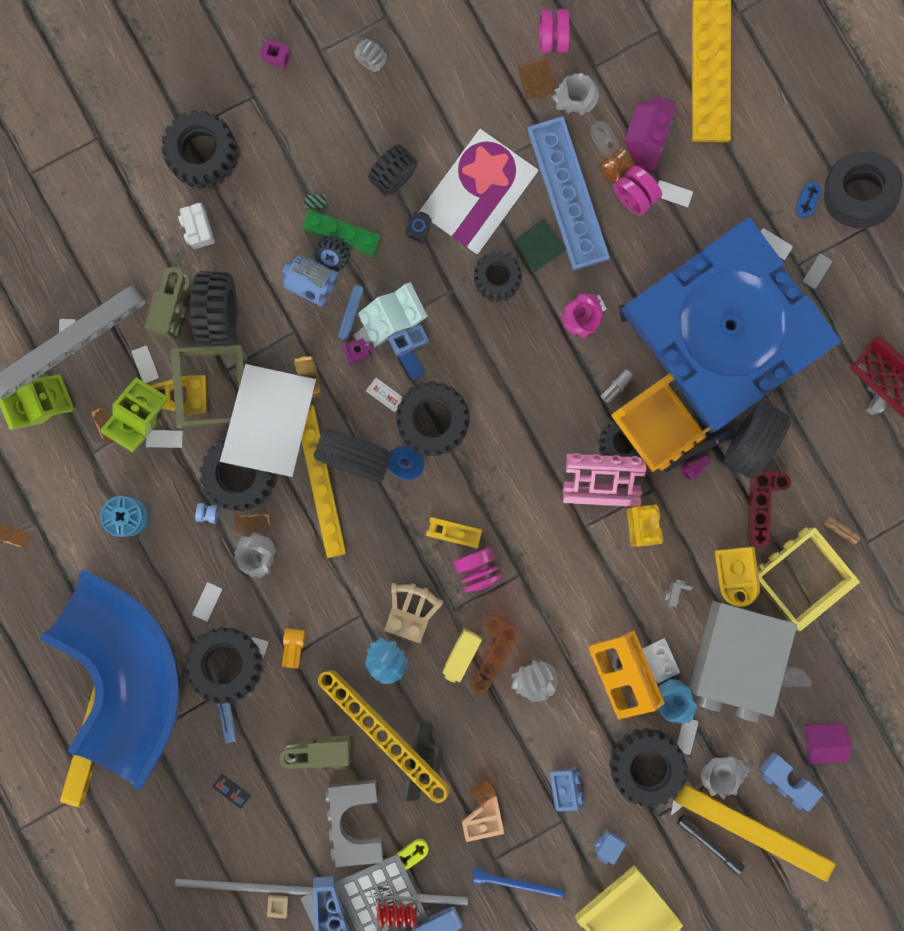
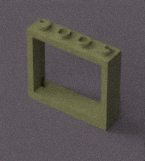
(201, 351)

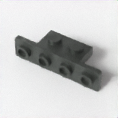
(428, 752)

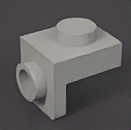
(877, 404)
(671, 596)

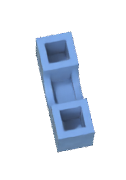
(802, 793)

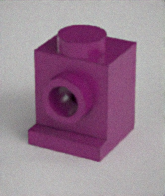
(274, 48)
(353, 357)

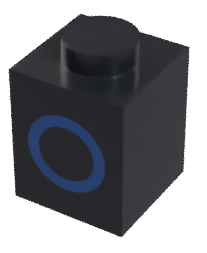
(419, 226)

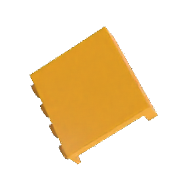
(659, 425)

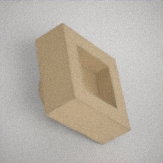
(277, 906)

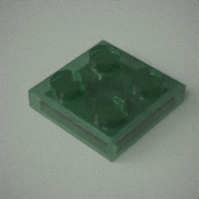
(539, 245)

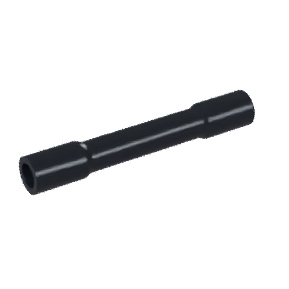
(716, 439)
(728, 859)

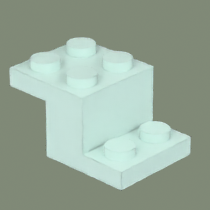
(392, 314)

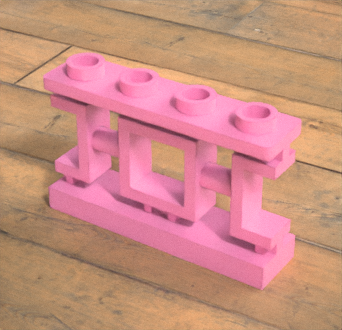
(600, 492)

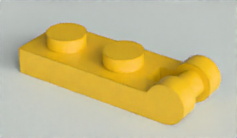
(454, 532)

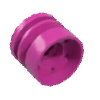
(477, 570)

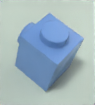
(609, 847)

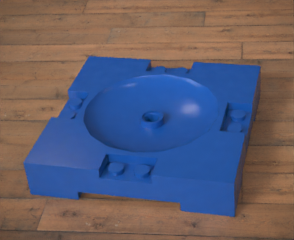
(772, 322)

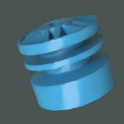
(135, 516)

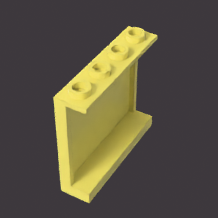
(628, 906)

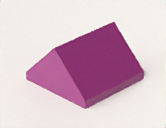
(827, 743)

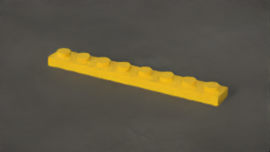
(322, 489)

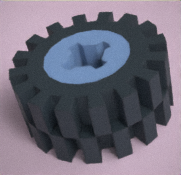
(332, 253)

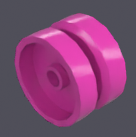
(553, 31)
(637, 190)

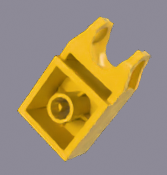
(644, 525)

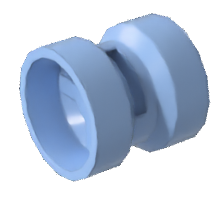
(207, 513)

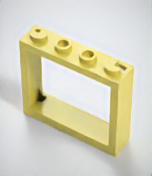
(827, 600)

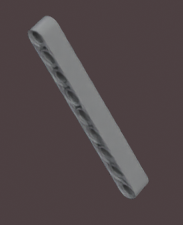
(69, 341)

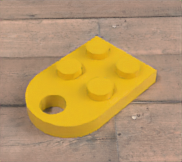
(738, 573)

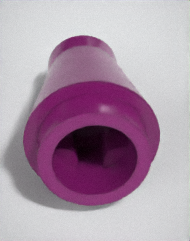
(694, 467)

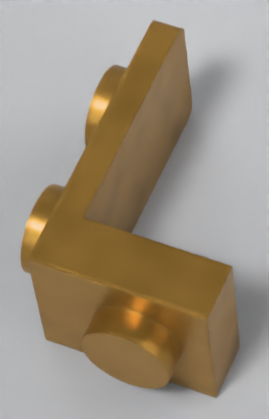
(306, 367)

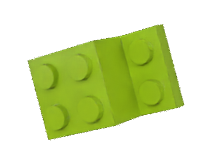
(36, 402)
(134, 415)

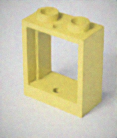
(461, 655)

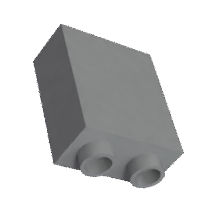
(742, 661)

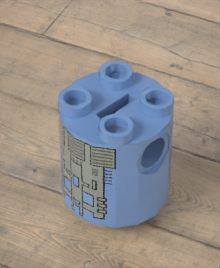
(308, 279)

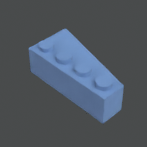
(327, 906)

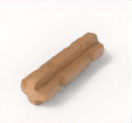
(842, 530)

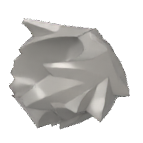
(577, 94)
(255, 555)
(535, 681)
(723, 776)

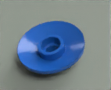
(409, 458)

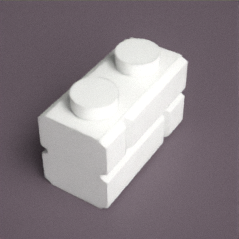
(196, 225)

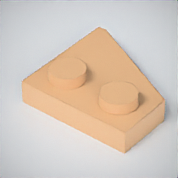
(483, 821)

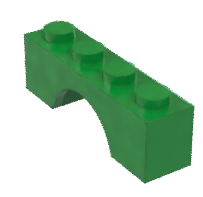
(356, 238)

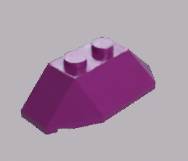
(649, 131)

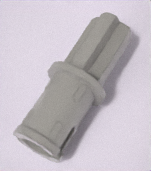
(617, 386)

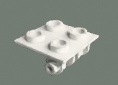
(660, 660)

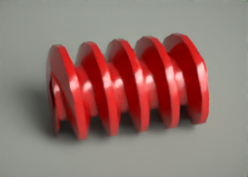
(396, 915)

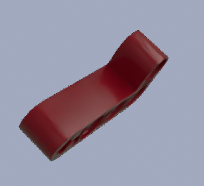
(764, 509)

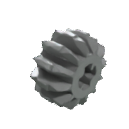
(370, 55)

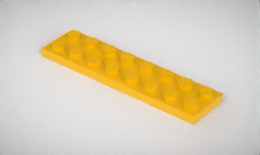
(711, 71)

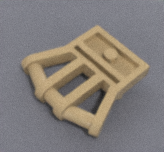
(408, 624)

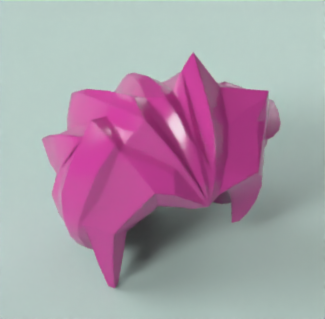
(583, 315)

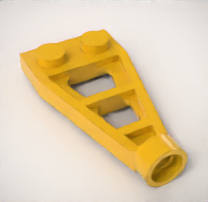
(196, 394)

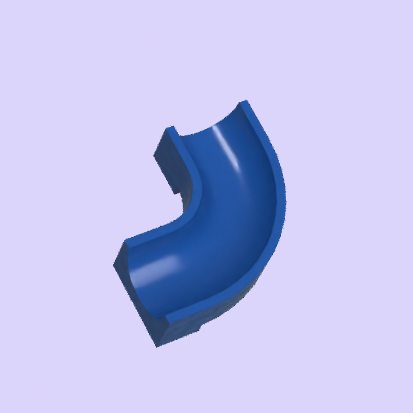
(131, 674)

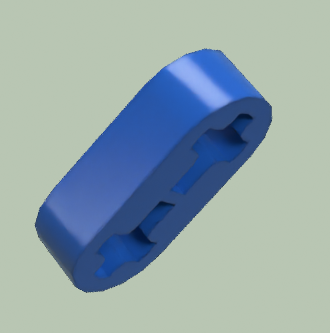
(812, 201)

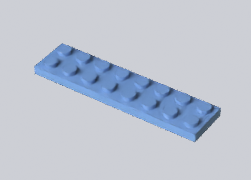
(568, 193)

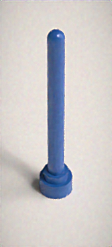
(481, 876)

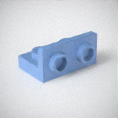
(567, 789)

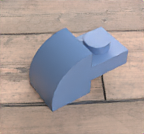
(408, 340)

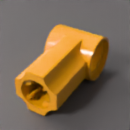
(293, 642)

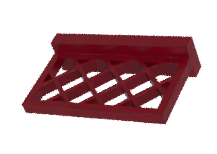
(891, 359)

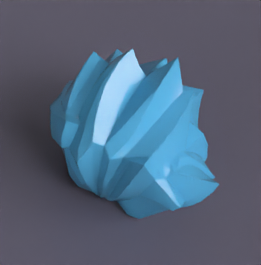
(386, 661)
(678, 701)

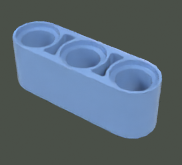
(442, 921)

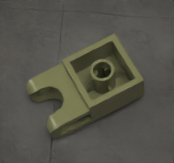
(169, 305)
(318, 753)

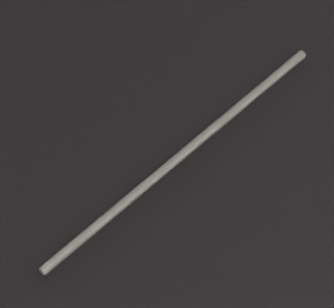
(297, 890)

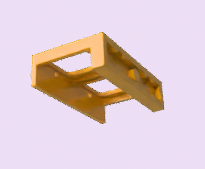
(635, 673)

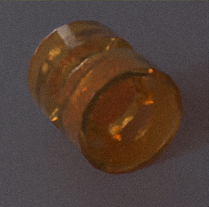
(614, 167)

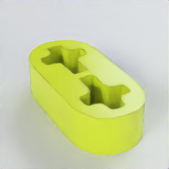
(414, 858)

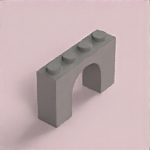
(346, 849)

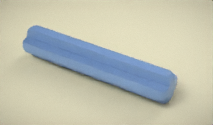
(350, 312)

